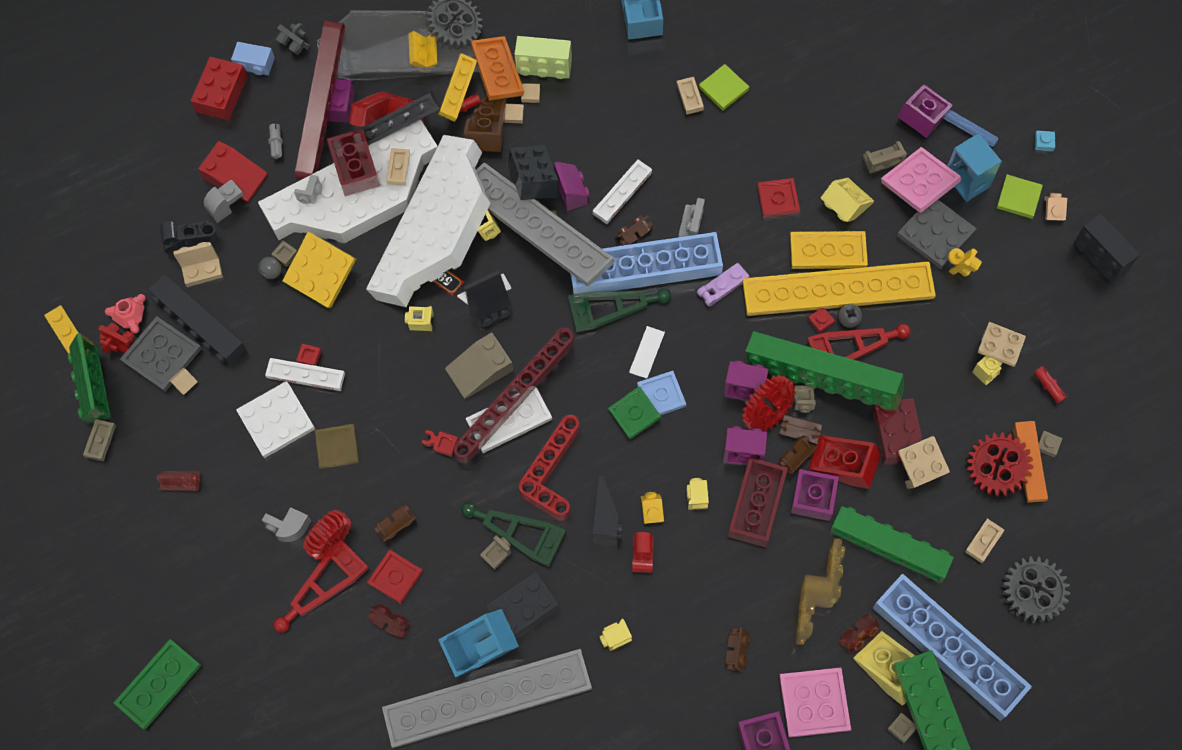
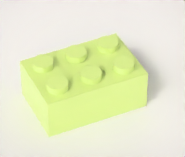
(543, 57)

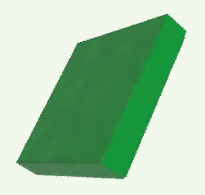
(635, 412)

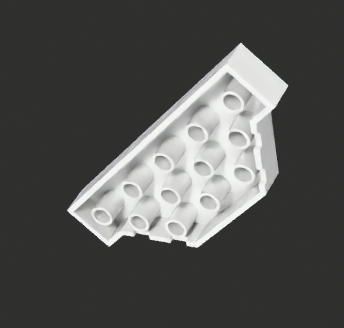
(352, 215)
(435, 224)

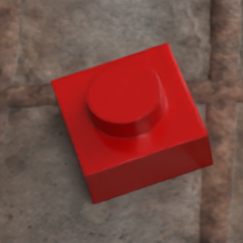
(821, 320)
(308, 355)

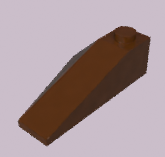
(487, 124)

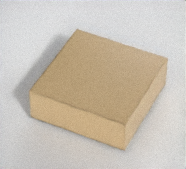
(531, 93)
(514, 113)
(183, 381)

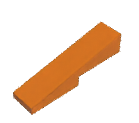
(1035, 488)

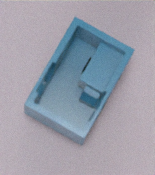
(642, 18)
(976, 166)
(478, 642)

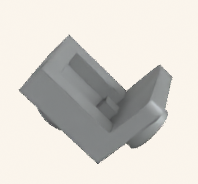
(312, 190)

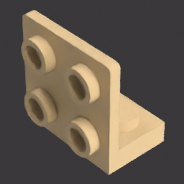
(199, 263)
(1001, 344)
(923, 462)

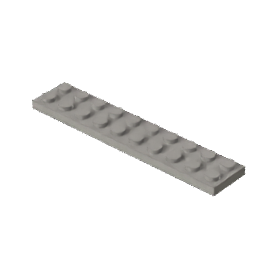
(543, 228)
(486, 698)

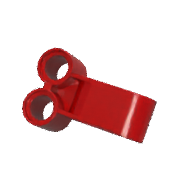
(642, 552)

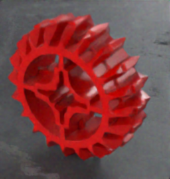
(326, 534)

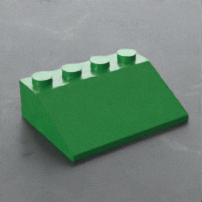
(88, 379)

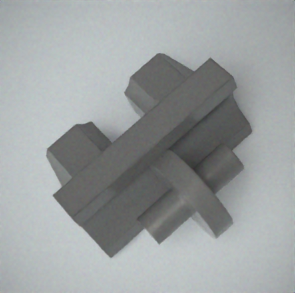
(297, 31)

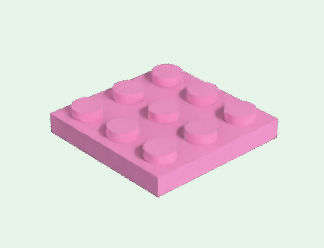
(921, 179)
(814, 702)

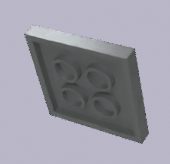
(936, 232)
(160, 353)

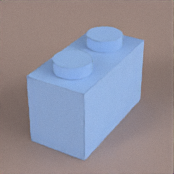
(253, 58)

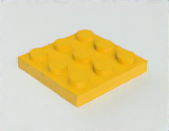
(319, 269)

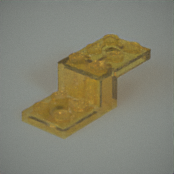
(820, 591)

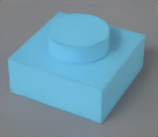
(1045, 140)

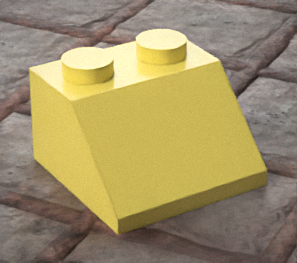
(846, 199)

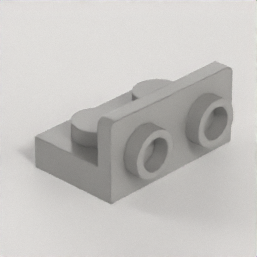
(692, 218)

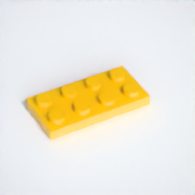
(828, 250)

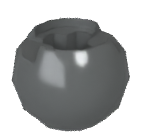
(269, 267)
(850, 309)

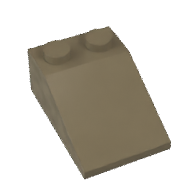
(479, 366)

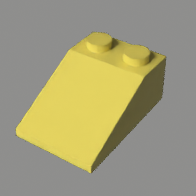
(877, 661)

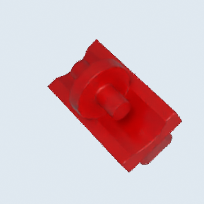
(113, 340)

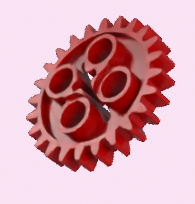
(779, 393)
(1017, 469)

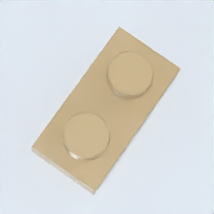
(690, 95)
(398, 166)
(984, 540)

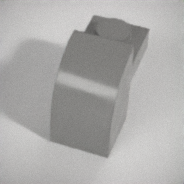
(218, 200)
(290, 528)

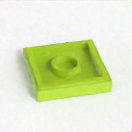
(723, 87)
(1019, 196)

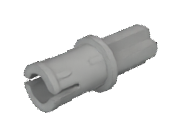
(275, 141)

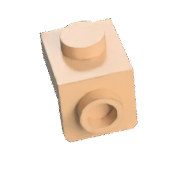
(1055, 207)

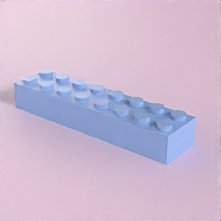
(657, 263)
(954, 647)

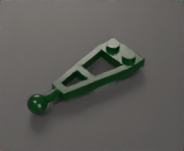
(582, 313)
(547, 545)

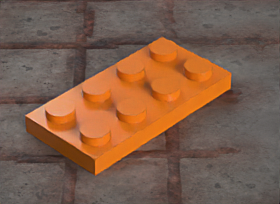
(497, 68)

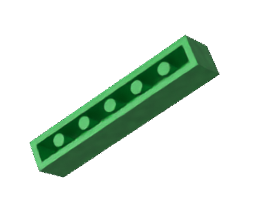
(892, 544)

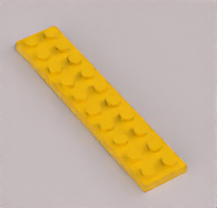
(838, 288)

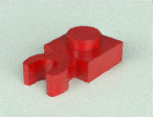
(443, 443)

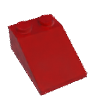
(226, 164)
(847, 459)

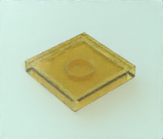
(336, 446)

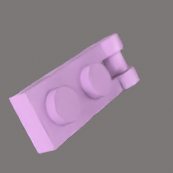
(723, 284)

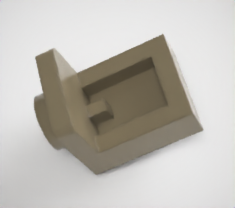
(804, 399)
(496, 552)

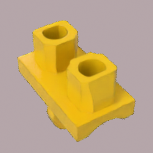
(963, 262)

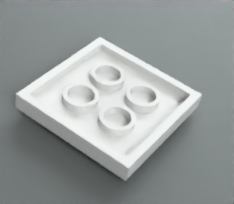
(275, 419)

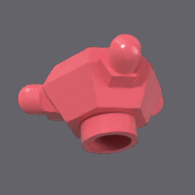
(128, 312)

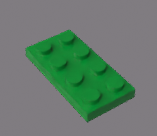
(157, 684)

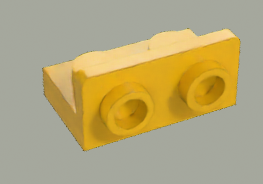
(422, 50)

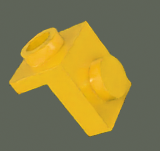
(652, 508)

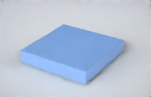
(663, 392)

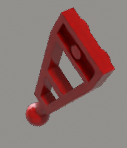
(822, 343)
(346, 560)

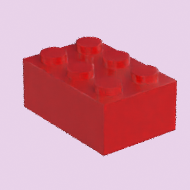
(219, 88)

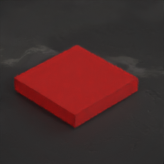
(778, 198)
(395, 576)

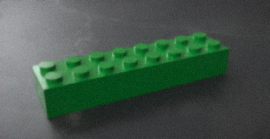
(826, 371)

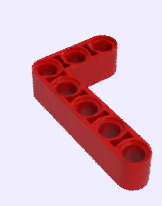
(375, 107)
(547, 467)

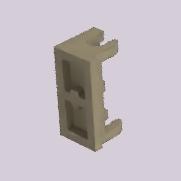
(885, 158)

